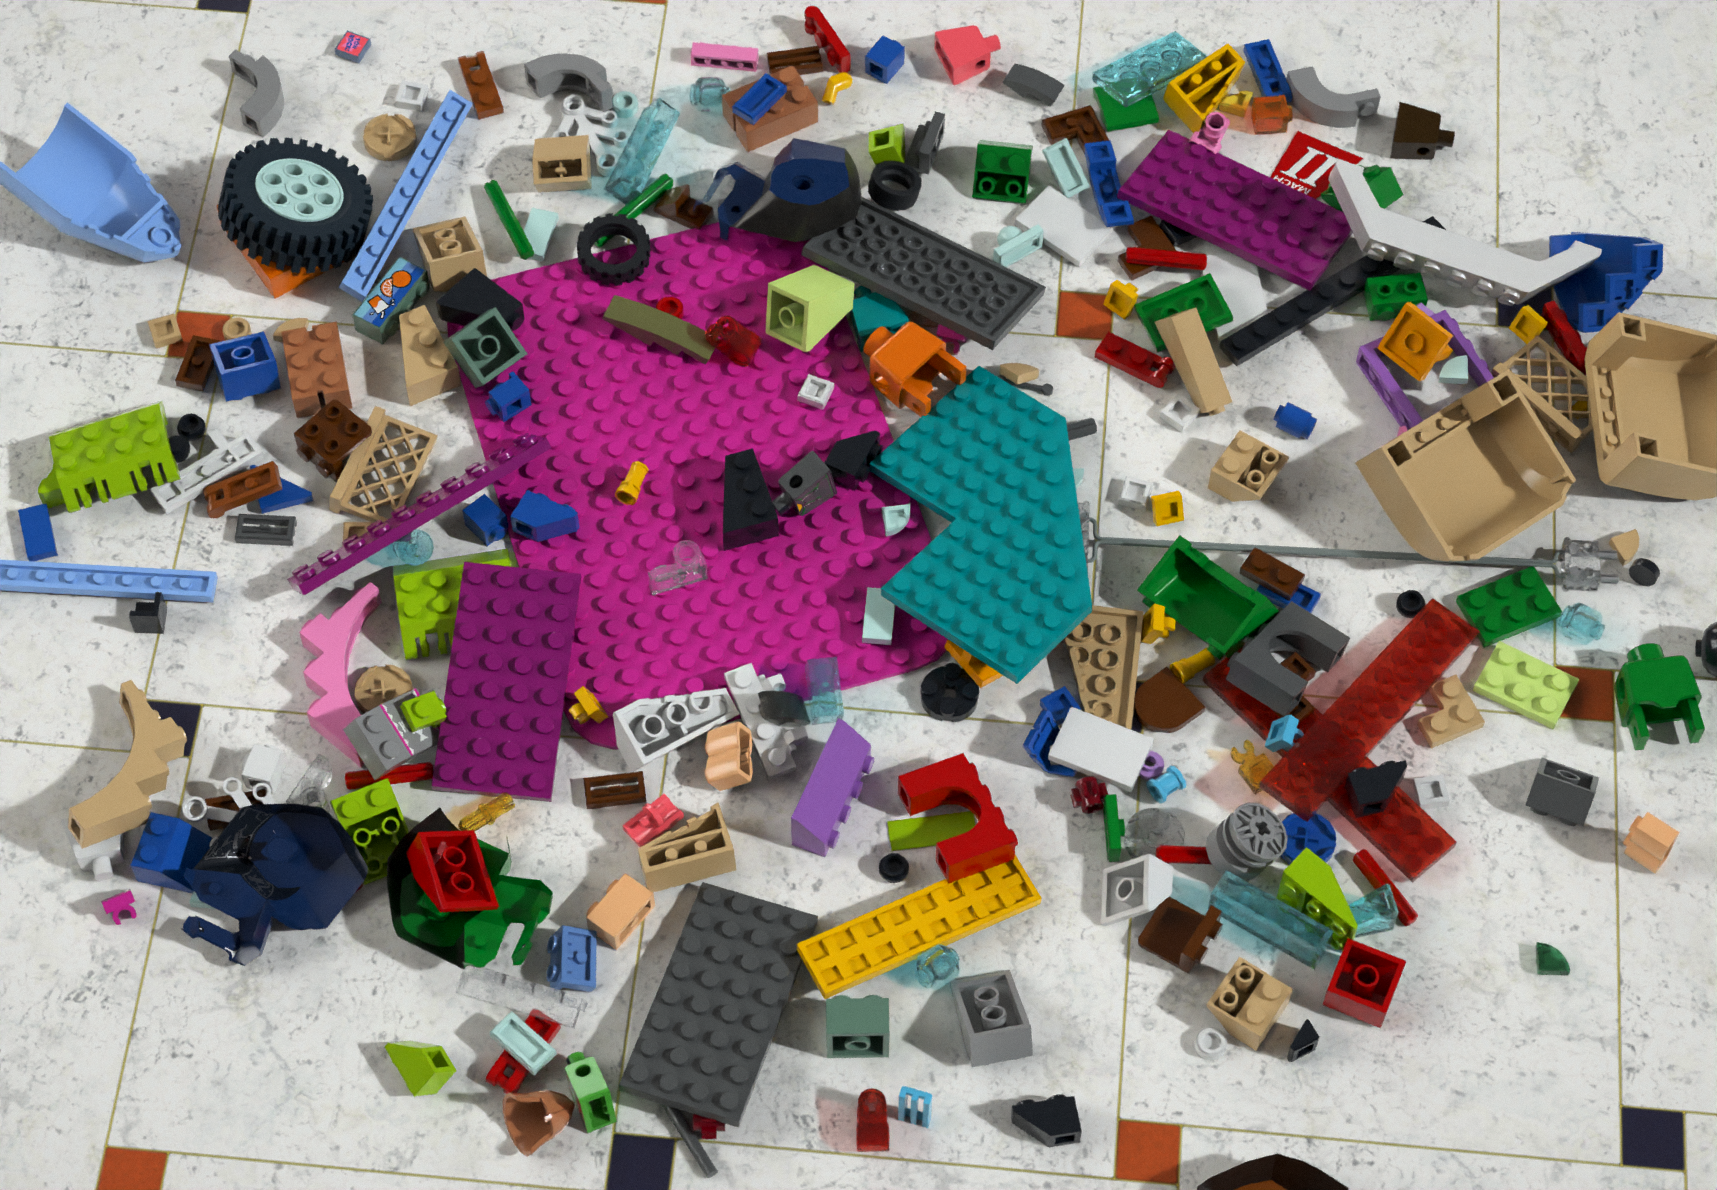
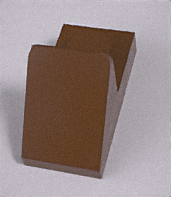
(678, 207)

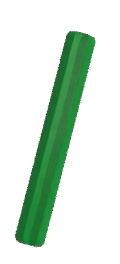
(642, 202)
(509, 219)

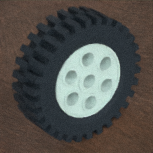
(295, 205)

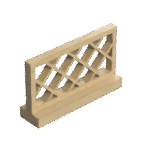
(1552, 420)
(363, 454)

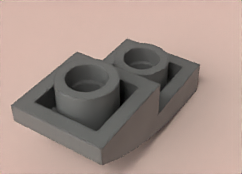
(1026, 79)

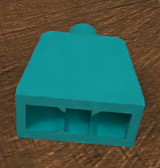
(873, 311)

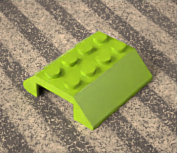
(110, 452)
(430, 596)

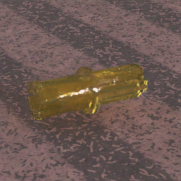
(487, 813)

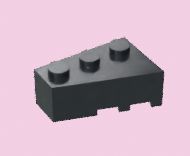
(747, 502)

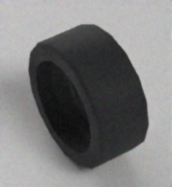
(891, 198)

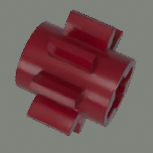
(1089, 795)
(707, 1126)

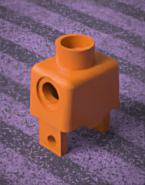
(907, 364)

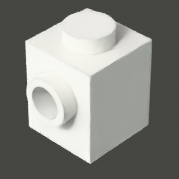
(263, 765)

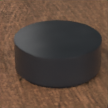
(1644, 572)

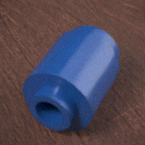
(1295, 420)

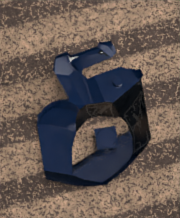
(294, 875)

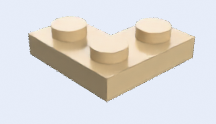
(1456, 714)

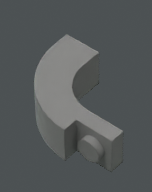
(569, 71)
(267, 103)
(1327, 106)

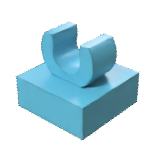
(1282, 734)

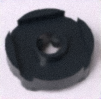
(949, 708)

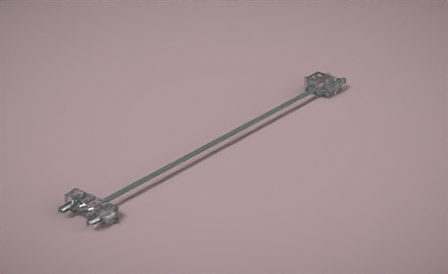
(1577, 557)

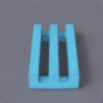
(913, 1113)

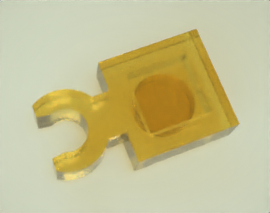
(1252, 768)

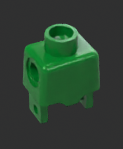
(1657, 691)

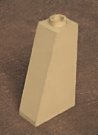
(1195, 360)

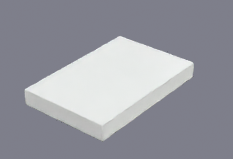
(1065, 224)
(1101, 749)

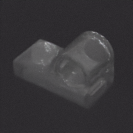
(681, 572)
(310, 786)

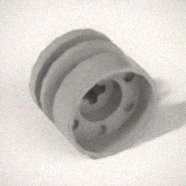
(1247, 841)

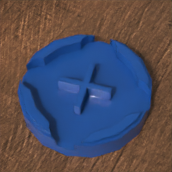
(1315, 835)

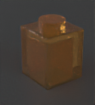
(1270, 114)

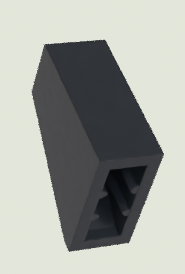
(475, 296)

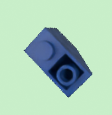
(543, 519)

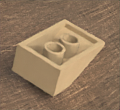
(448, 252)

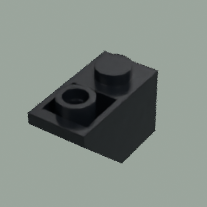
(851, 458)
(1374, 787)
(1049, 1121)

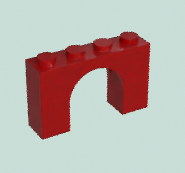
(957, 783)

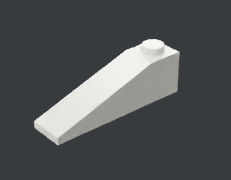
(660, 725)

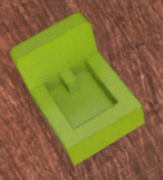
(424, 711)

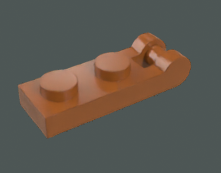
(481, 85)
(242, 489)

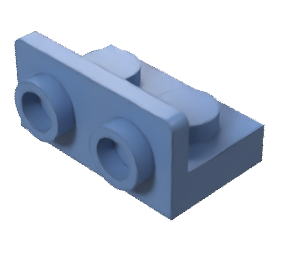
(572, 959)

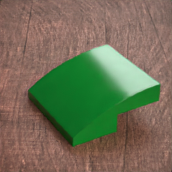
(1118, 117)

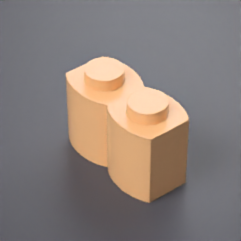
(729, 756)
(1650, 841)

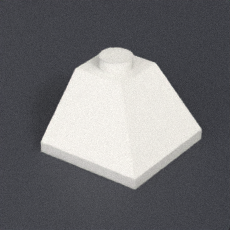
(1134, 888)

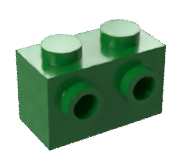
(1388, 294)

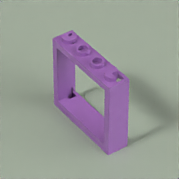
(1388, 389)

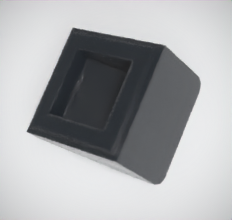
(1304, 1042)

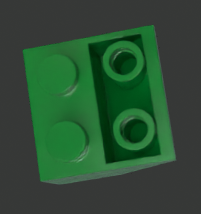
(1002, 171)
(1380, 181)

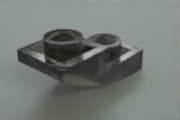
(783, 707)

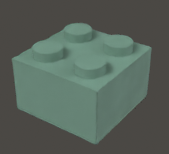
(485, 347)
(857, 1027)

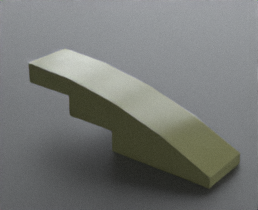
(659, 327)

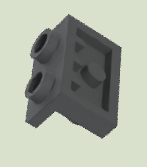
(926, 144)

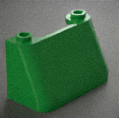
(1206, 599)

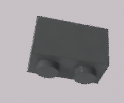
(1562, 792)

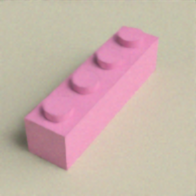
(724, 56)

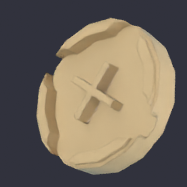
(389, 137)
(380, 685)

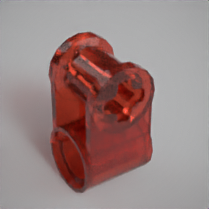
(735, 340)
(872, 1126)

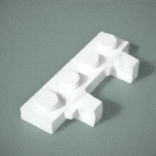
(222, 463)
(769, 740)

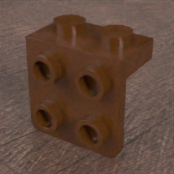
(331, 438)
(1180, 933)

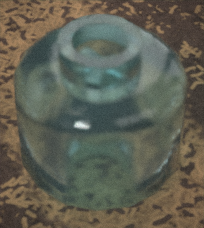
(707, 94)
(420, 550)
(1581, 623)
(937, 967)

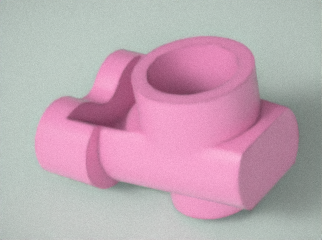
(1211, 132)

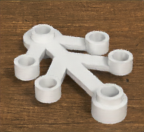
(576, 109)
(223, 814)

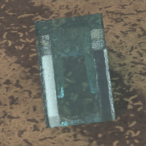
(1375, 912)

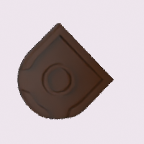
(1166, 703)

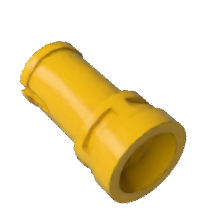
(630, 487)
(1187, 668)

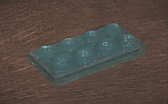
(1147, 69)

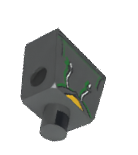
(805, 486)

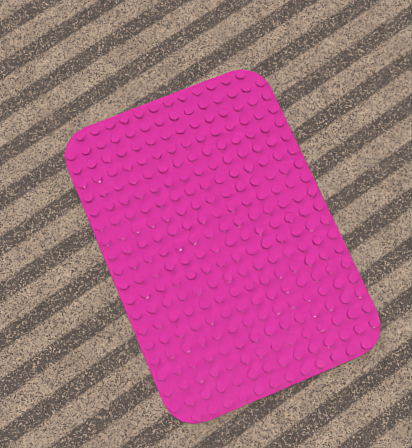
(620, 402)

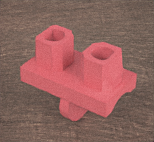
(653, 821)

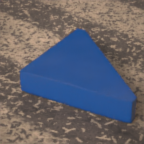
(287, 497)

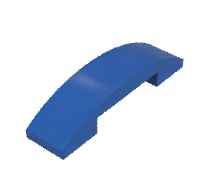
(1106, 184)

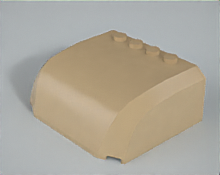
(1654, 407)
(1469, 474)

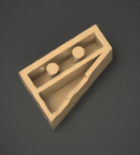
(426, 359)
(688, 854)

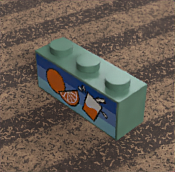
(391, 297)

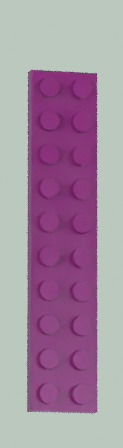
(425, 509)

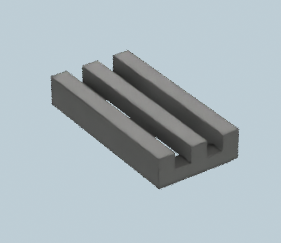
(264, 533)

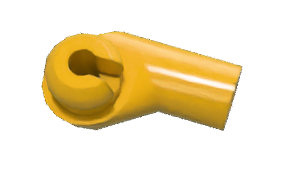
(835, 84)

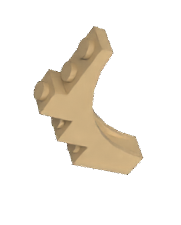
(126, 799)

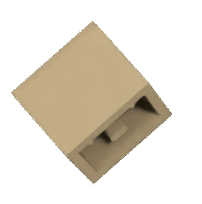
(562, 163)
(1246, 469)
(1249, 1003)

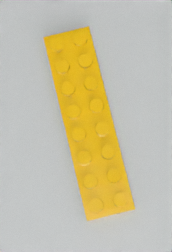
(915, 924)

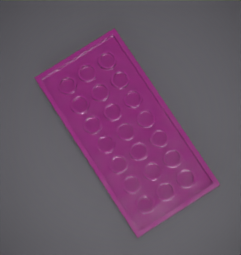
(1237, 209)
(507, 682)

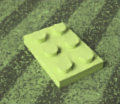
(1526, 685)

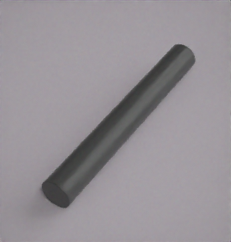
(691, 1141)

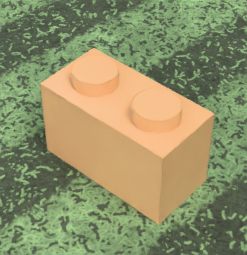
(620, 910)

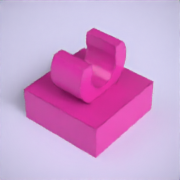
(950, 336)
(119, 902)

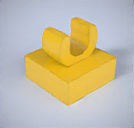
(1121, 298)
(1528, 324)
(1167, 508)
(1156, 625)
(587, 707)

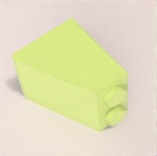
(807, 306)

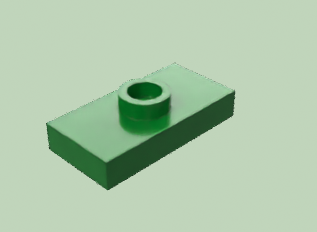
(1113, 828)

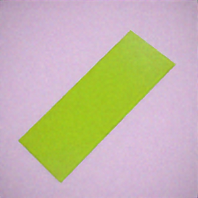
(928, 830)

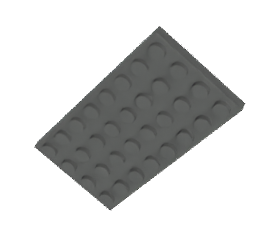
(927, 273)
(718, 1005)

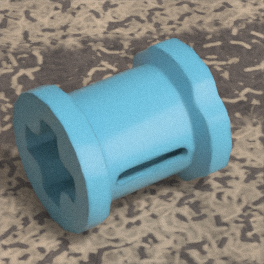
(1166, 784)

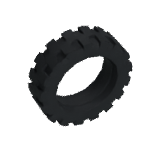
(613, 226)

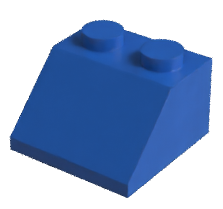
(245, 366)
(167, 850)

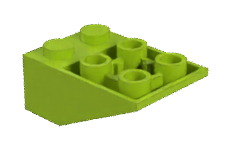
(373, 823)
(1314, 891)

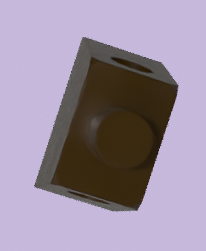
(1418, 133)

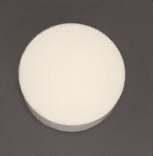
(1210, 1043)

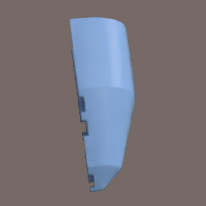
(95, 192)

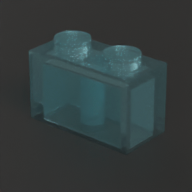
(824, 690)

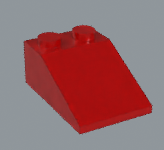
(452, 871)

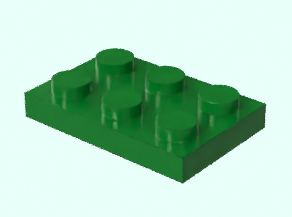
(1197, 293)
(1509, 606)

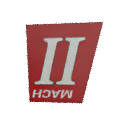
(1309, 164)

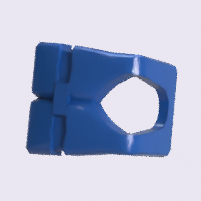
(1039, 743)

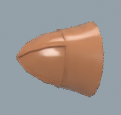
(535, 1117)

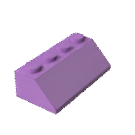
(831, 790)

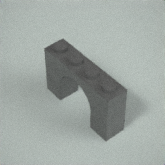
(1293, 631)

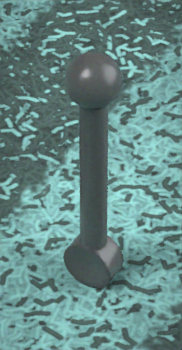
(1047, 389)

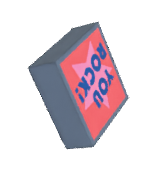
(353, 46)

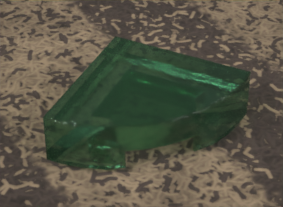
(1550, 960)

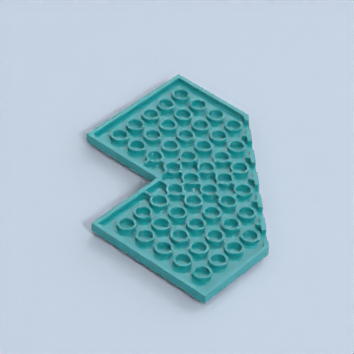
(1013, 560)

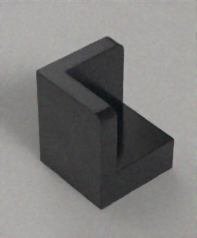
(149, 616)

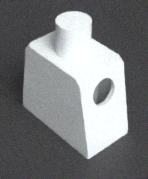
(98, 856)

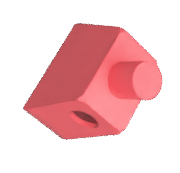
(964, 52)

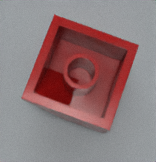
(1364, 983)

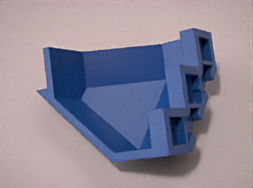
(1610, 282)

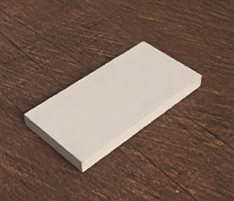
(1240, 288)

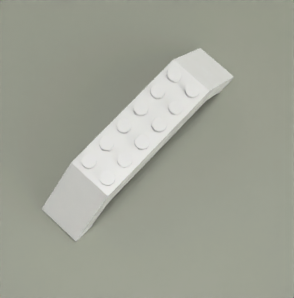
(1448, 254)

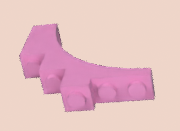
(327, 675)

